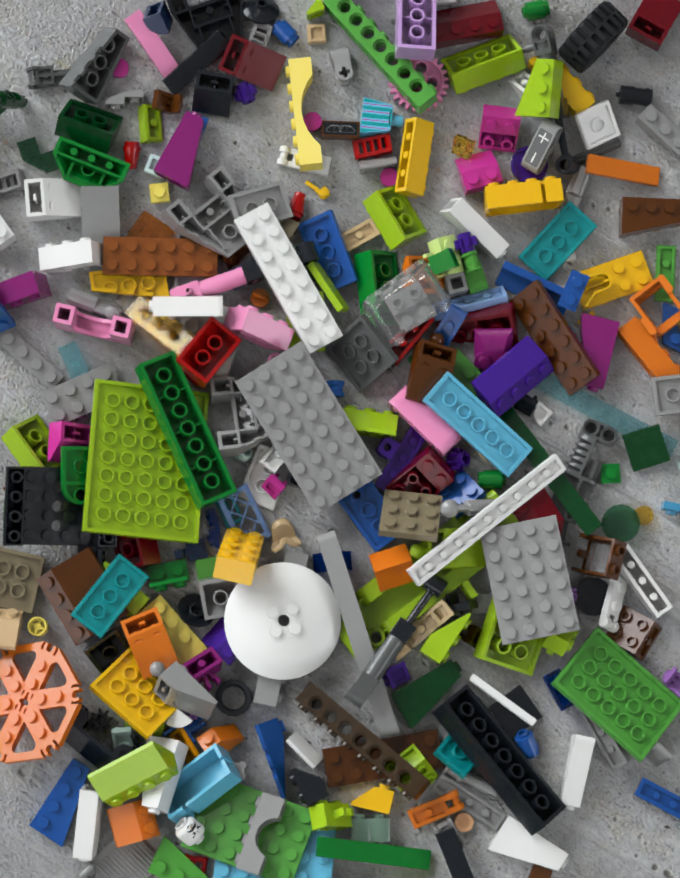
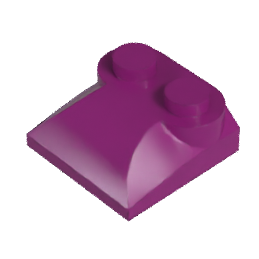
(491, 345)

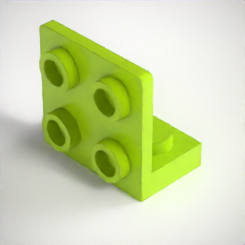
(418, 761)

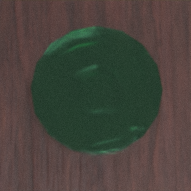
(621, 523)

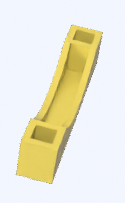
(309, 150)

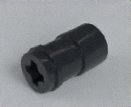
(634, 96)

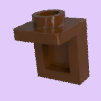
(167, 102)

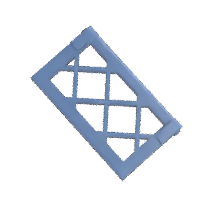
(244, 487)

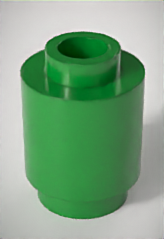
(535, 10)
(491, 479)

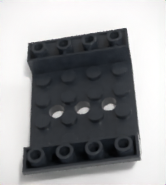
(30, 511)

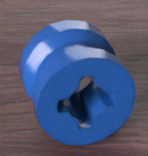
(337, 387)

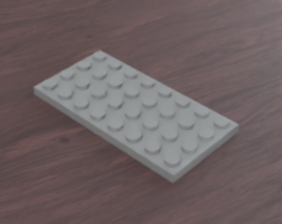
(308, 427)

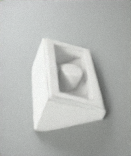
(304, 749)

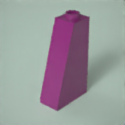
(181, 152)
(598, 340)

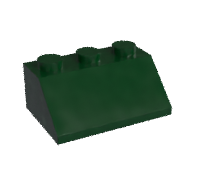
(88, 125)

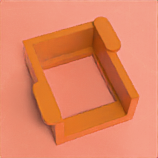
(644, 294)

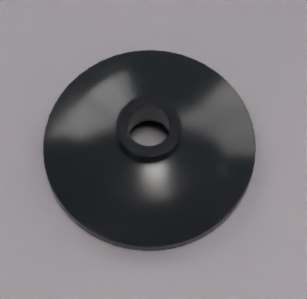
(260, 11)
(192, 604)

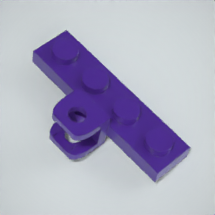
(398, 455)

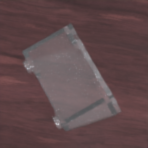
(405, 302)

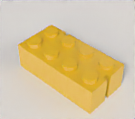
(522, 196)
(238, 556)

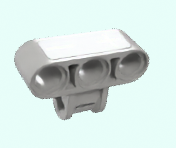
(542, 146)

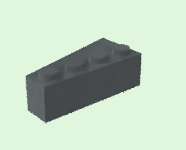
(96, 66)

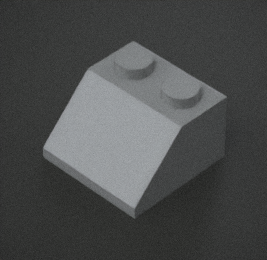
(214, 596)

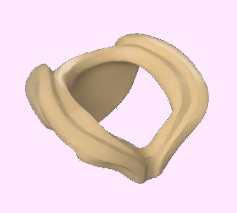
(282, 534)

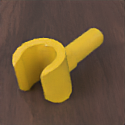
(323, 193)

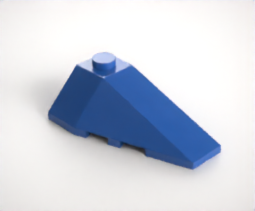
(272, 742)

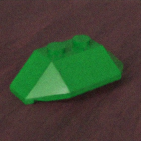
(88, 166)

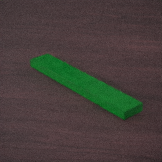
(373, 853)

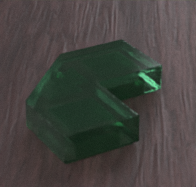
(31, 155)

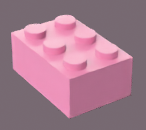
(259, 328)

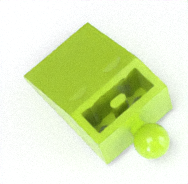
(471, 557)

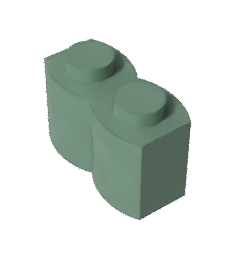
(370, 828)

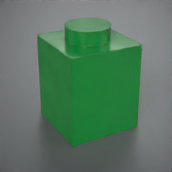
(443, 262)

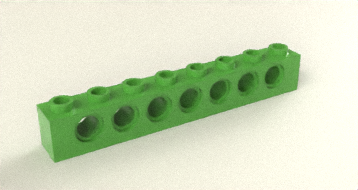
(419, 100)

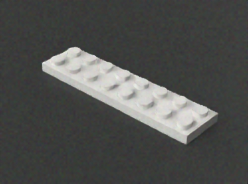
(288, 278)

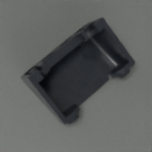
(89, 746)

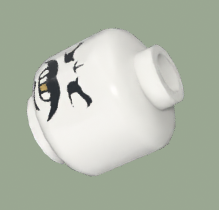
(190, 831)

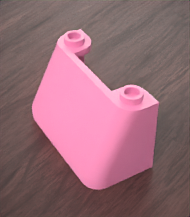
(425, 422)

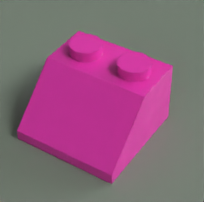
(478, 172)

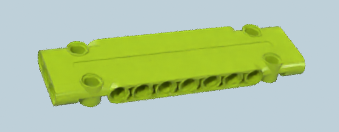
(385, 608)

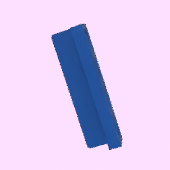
(517, 279)

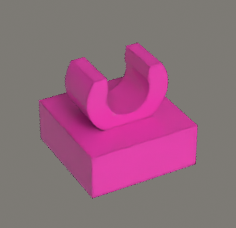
(274, 486)

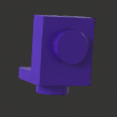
(396, 675)

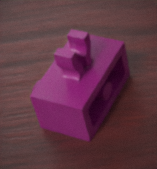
(204, 666)

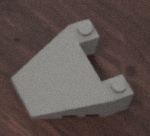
(212, 222)
(247, 428)

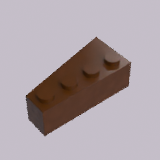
(645, 215)

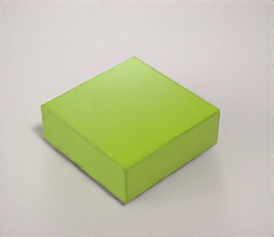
(468, 590)

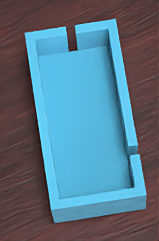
(203, 782)

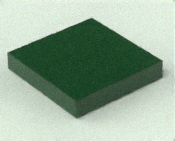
(646, 447)

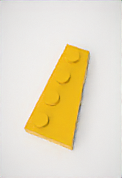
(129, 285)

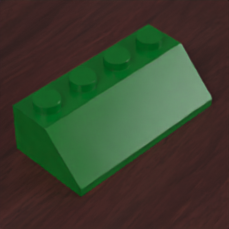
(374, 271)

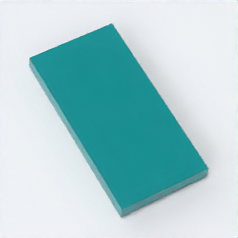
(557, 241)
(109, 596)

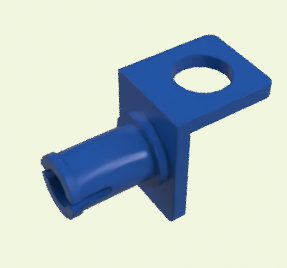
(190, 729)

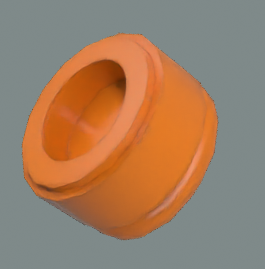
(259, 298)

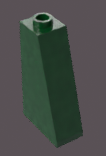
(422, 694)

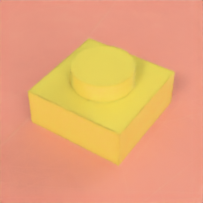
(159, 193)

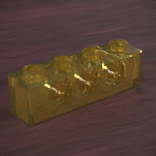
(138, 313)

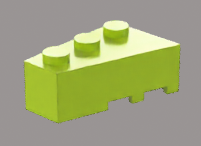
(542, 90)

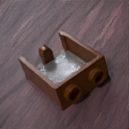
(602, 557)

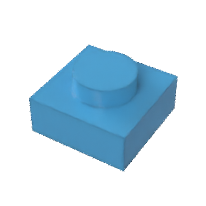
(670, 508)

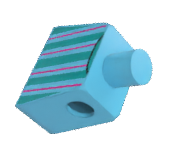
(377, 118)

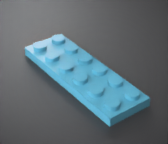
(477, 424)

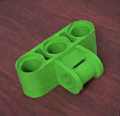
(473, 272)

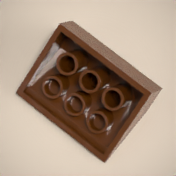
(68, 585)

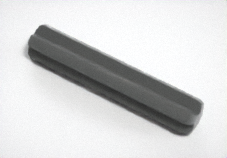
(599, 150)

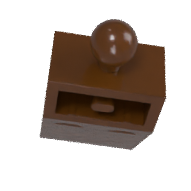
(428, 366)

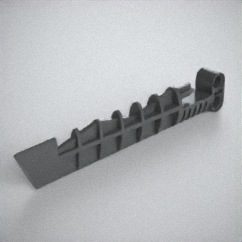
(582, 484)

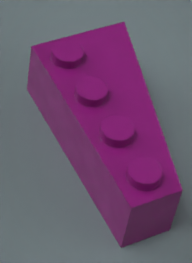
(24, 289)

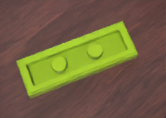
(328, 287)

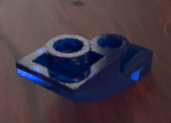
(214, 537)

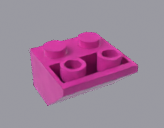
(499, 128)
(66, 434)

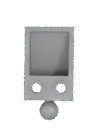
(181, 690)

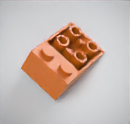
(149, 640)

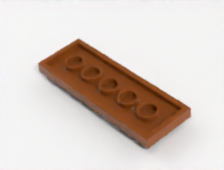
(157, 257)

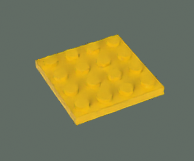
(131, 696)

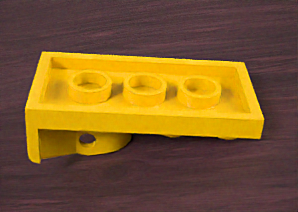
(615, 280)

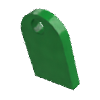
(73, 471)

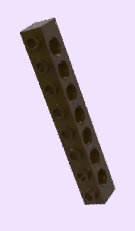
(312, 694)

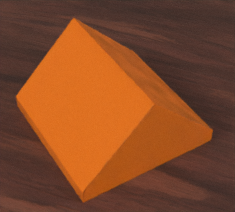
(391, 567)

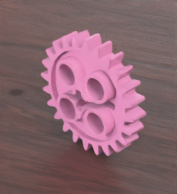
(433, 73)

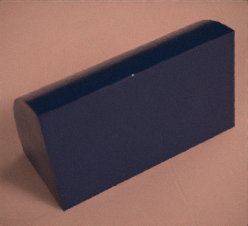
(158, 18)

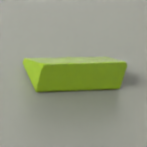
(149, 124)

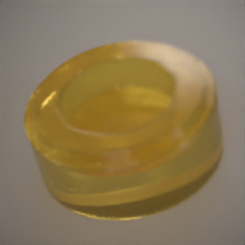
(645, 514)

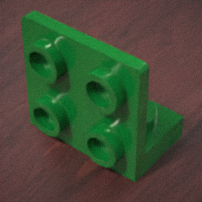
(168, 574)

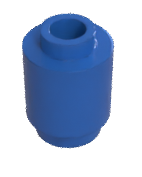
(285, 33)
(527, 743)

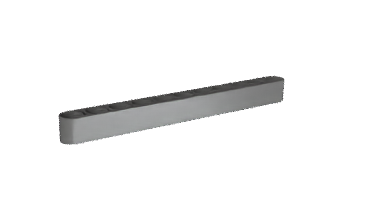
(356, 629)

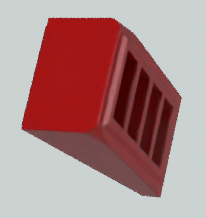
(374, 153)

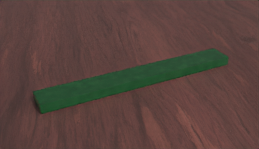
(560, 486)

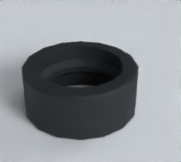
(248, 697)

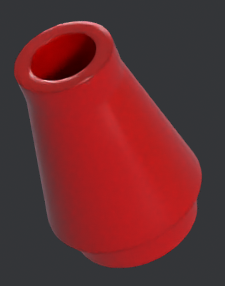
(131, 153)
(297, 206)

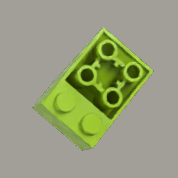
(439, 642)

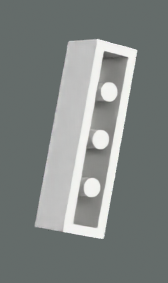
(644, 584)

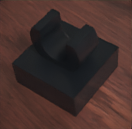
(526, 404)

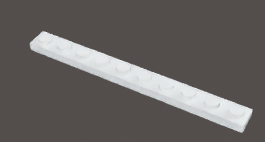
(486, 520)

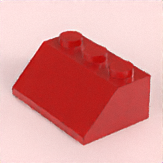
(208, 352)

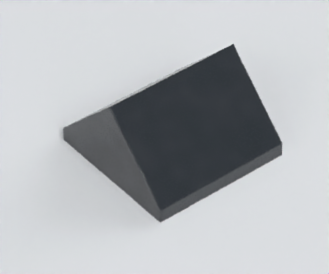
(106, 650)

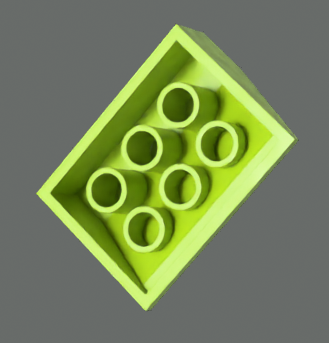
(515, 656)

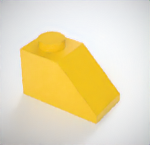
(375, 799)

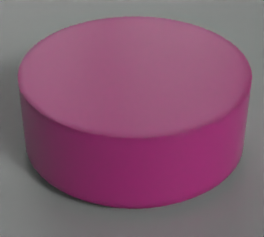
(121, 69)
(312, 121)
(388, 177)

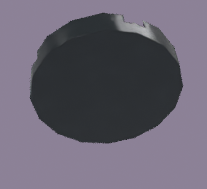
(591, 596)

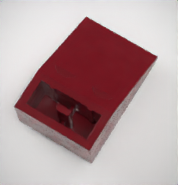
(653, 22)
(252, 62)
(424, 474)

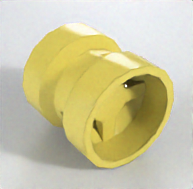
(37, 623)

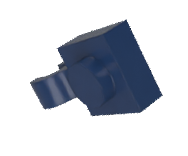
(193, 551)

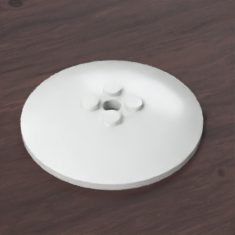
(276, 649)

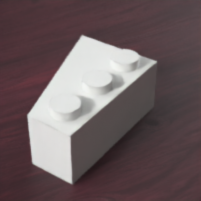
(70, 255)

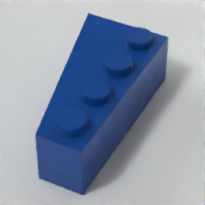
(60, 807)

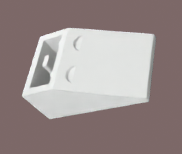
(51, 199)

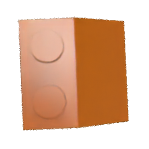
(132, 823)

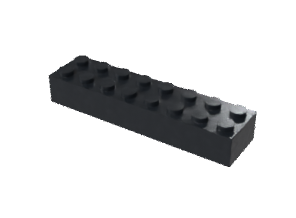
(499, 760)

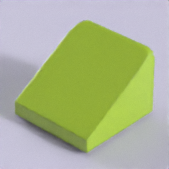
(315, 10)

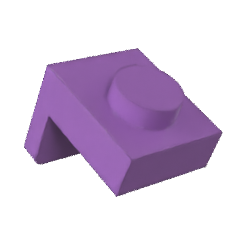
(671, 680)

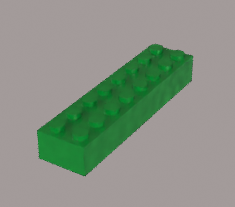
(185, 430)

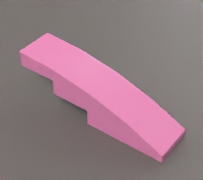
(151, 44)

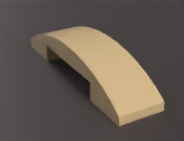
(426, 625)

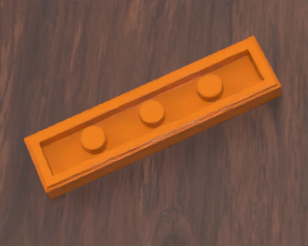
(622, 170)

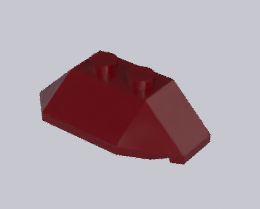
(539, 506)

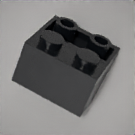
(213, 93)
(310, 785)

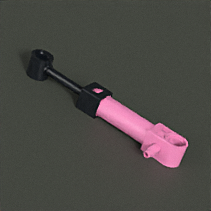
(246, 274)

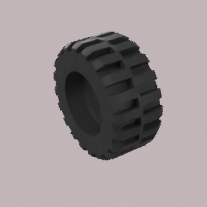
(593, 36)

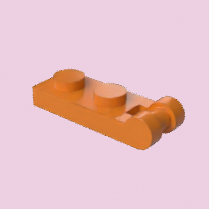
(435, 809)

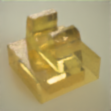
(463, 146)

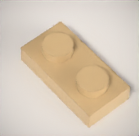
(360, 234)

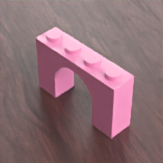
(115, 330)

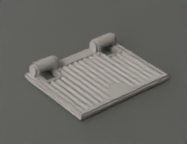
(121, 862)

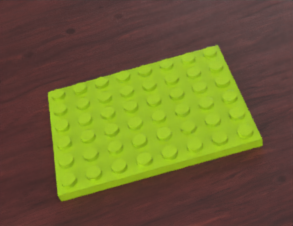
(131, 471)

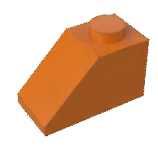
(226, 736)

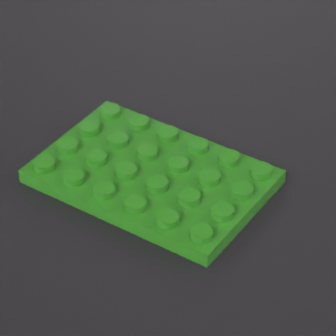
(617, 694)
(279, 842)

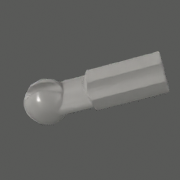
(576, 187)
(93, 304)
(450, 508)

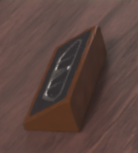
(340, 130)

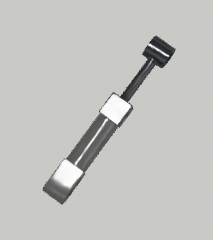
(547, 49)
(392, 645)

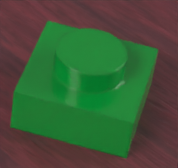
(610, 474)

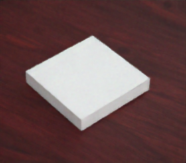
(597, 124)

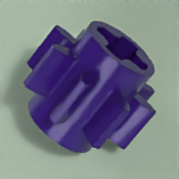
(245, 93)
(465, 242)
(458, 459)

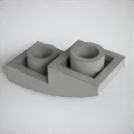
(119, 100)

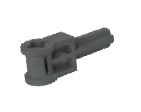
(45, 76)

